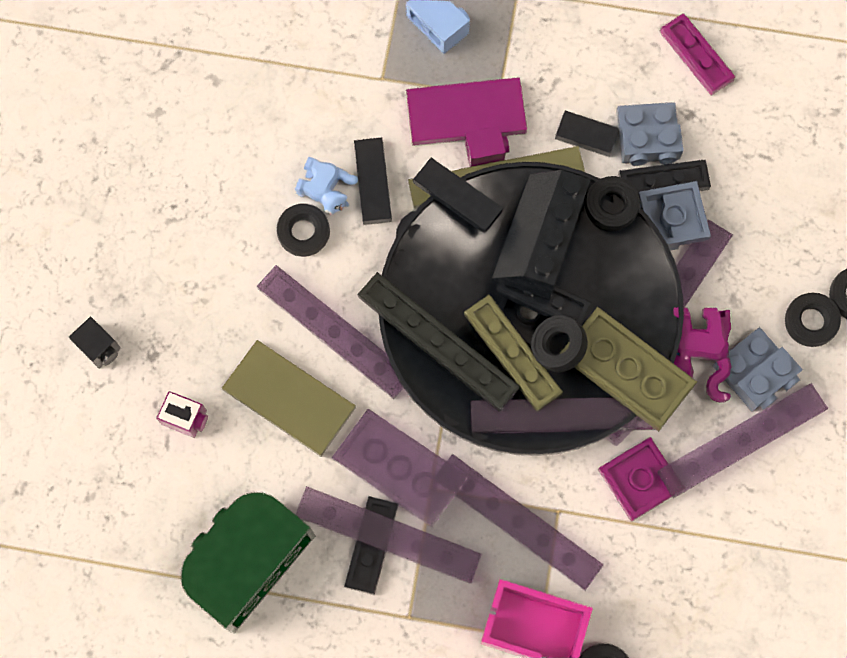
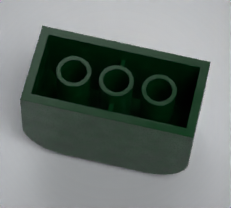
(243, 557)

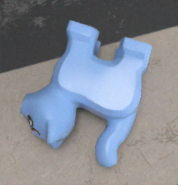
(323, 181)

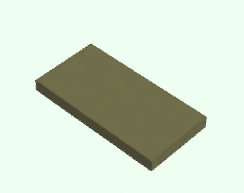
(632, 370)
(289, 398)

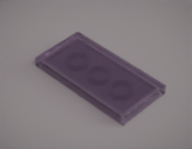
(400, 467)

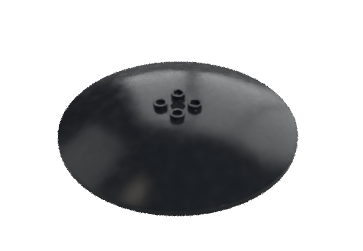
(451, 266)

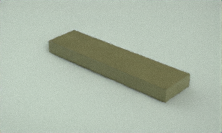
(513, 353)

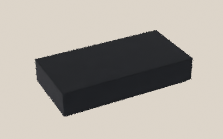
(587, 133)

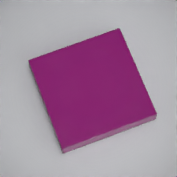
(635, 479)

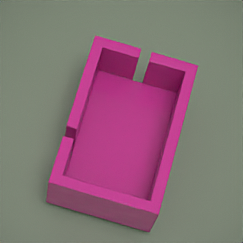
(535, 623)

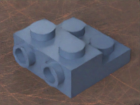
(649, 133)
(677, 213)
(760, 370)

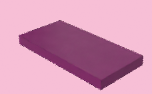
(450, 110)

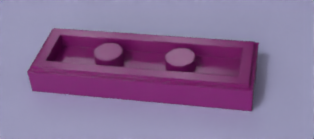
(697, 54)

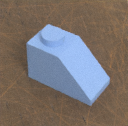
(439, 21)

